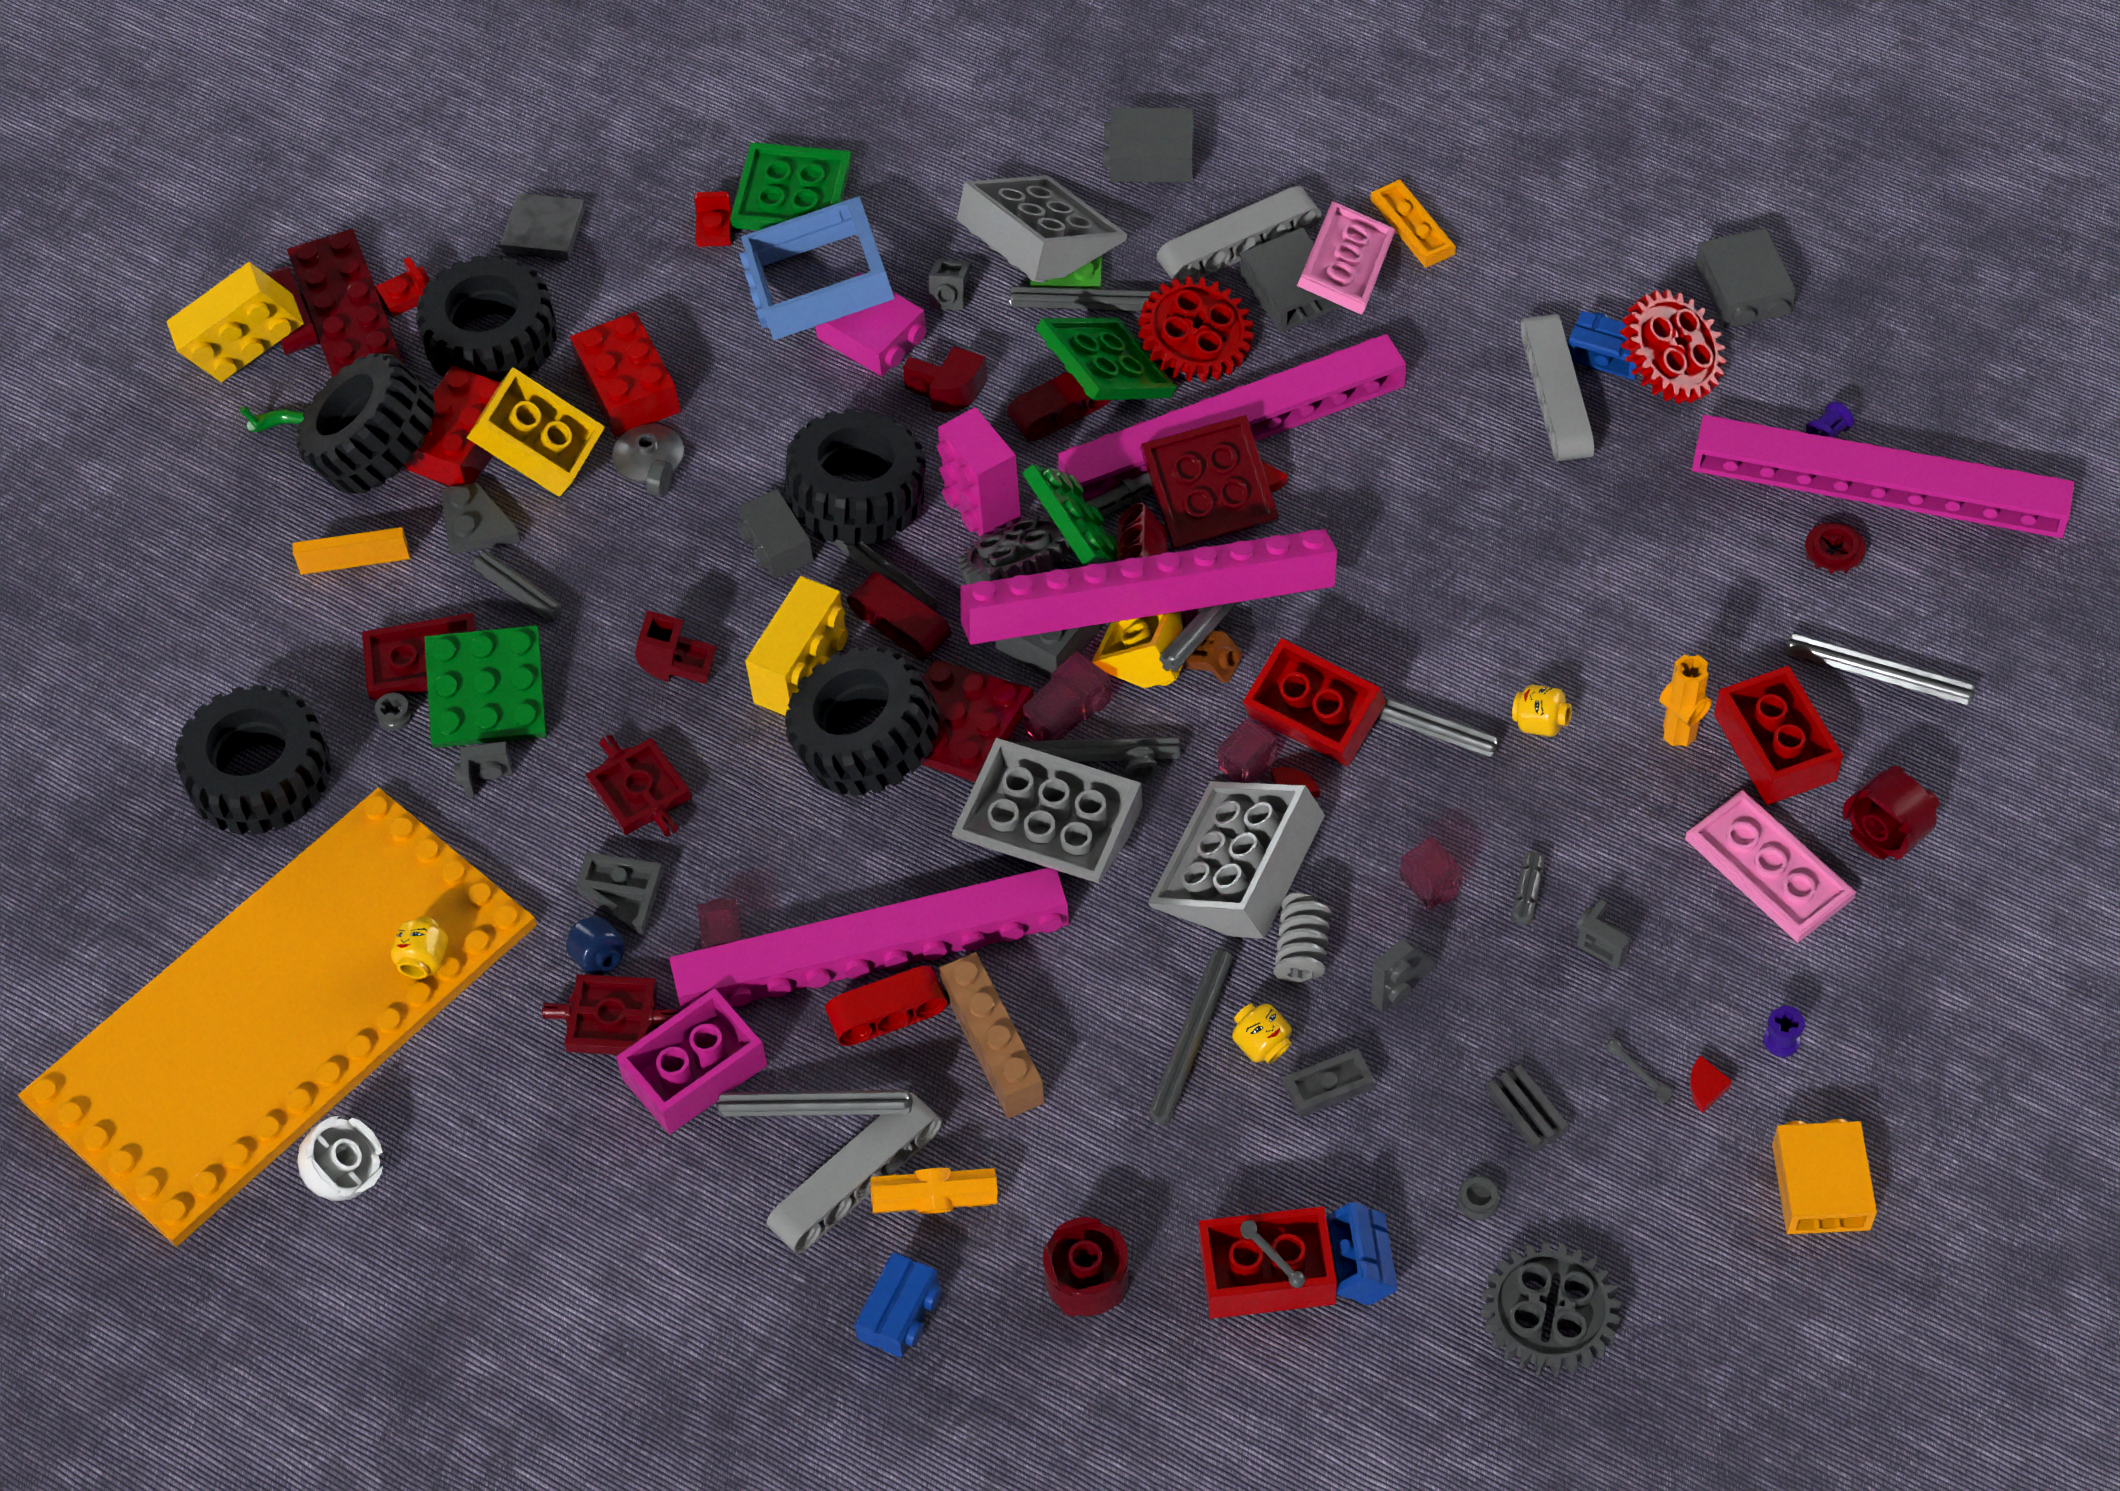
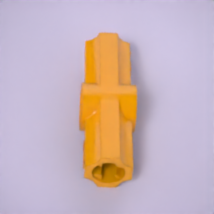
(1685, 700)
(933, 1190)

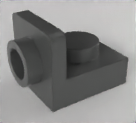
(948, 284)
(482, 761)
(1602, 939)

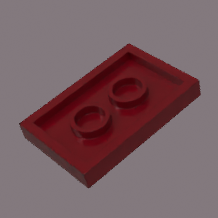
(398, 657)

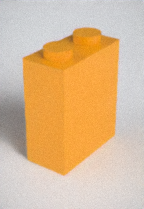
(1823, 1177)

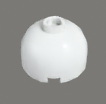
(339, 1159)

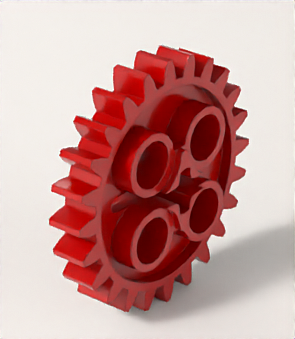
(1195, 329)
(1673, 346)

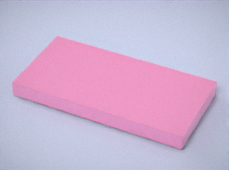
(1346, 258)
(1770, 866)

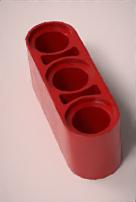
(886, 1005)

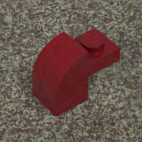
(952, 384)
(666, 653)

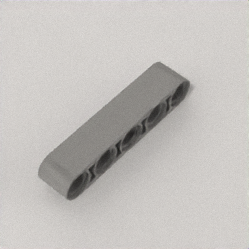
(1223, 240)
(1557, 388)
(846, 1177)

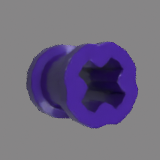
(1829, 422)
(1779, 1042)

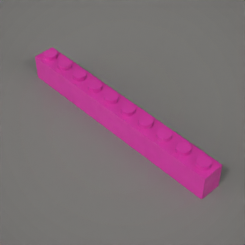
(1270, 405)
(1883, 476)
(1147, 586)
(874, 939)

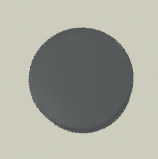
(659, 478)
(1478, 1198)

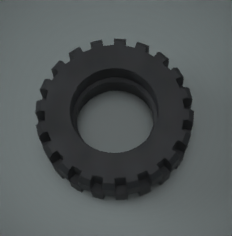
(479, 290)
(366, 423)
(848, 508)
(238, 723)
(879, 751)

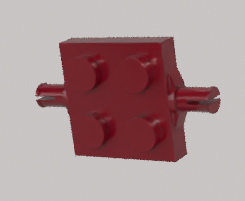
(638, 786)
(608, 1013)

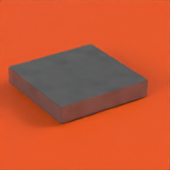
(543, 226)

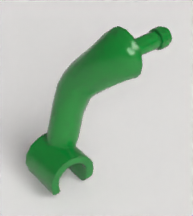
(270, 419)

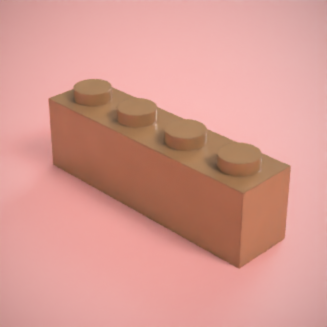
(992, 1035)

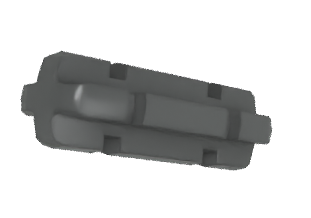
(1528, 888)

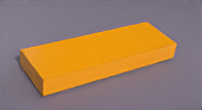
(1413, 223)
(351, 550)

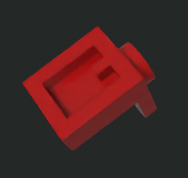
(713, 219)
(403, 290)

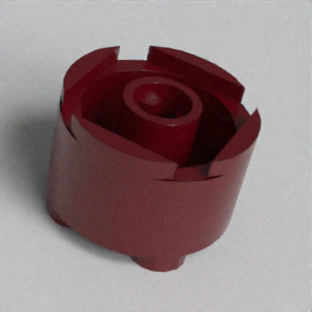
(1891, 814)
(1090, 1288)

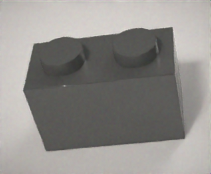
(775, 534)

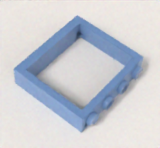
(804, 235)

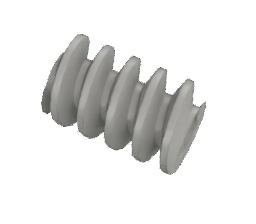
(1301, 938)

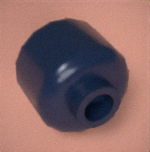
(595, 943)

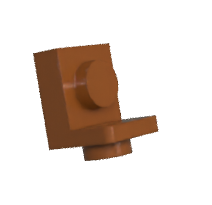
(1216, 655)

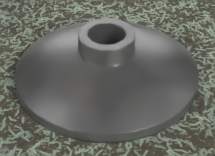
(634, 457)

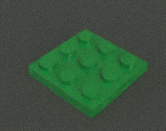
(787, 183)
(1105, 358)
(1072, 515)
(485, 686)

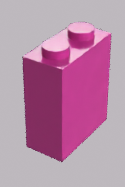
(878, 334)

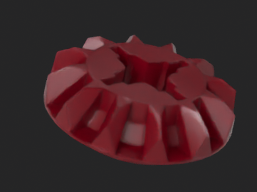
(1832, 535)

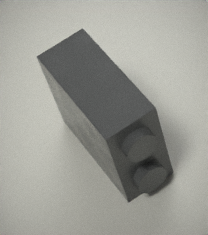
(1149, 145)
(1273, 277)
(1745, 278)

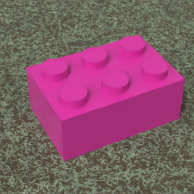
(978, 473)
(691, 1061)

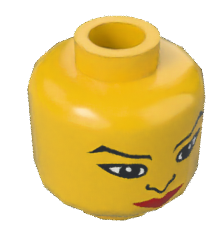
(1541, 710)
(419, 947)
(1261, 1033)

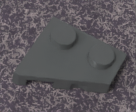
(475, 520)
(621, 887)
(1397, 973)

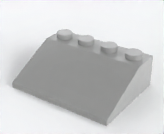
(1036, 225)
(1050, 811)
(1239, 856)

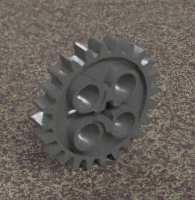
(1015, 551)
(1589, 1316)

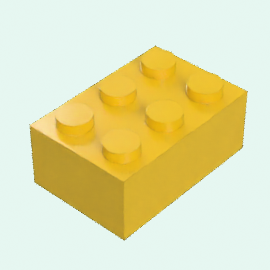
(234, 322)
(536, 432)
(798, 638)

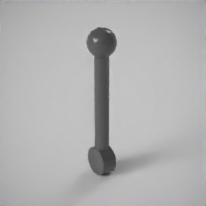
(1663, 1092)
(1249, 1231)

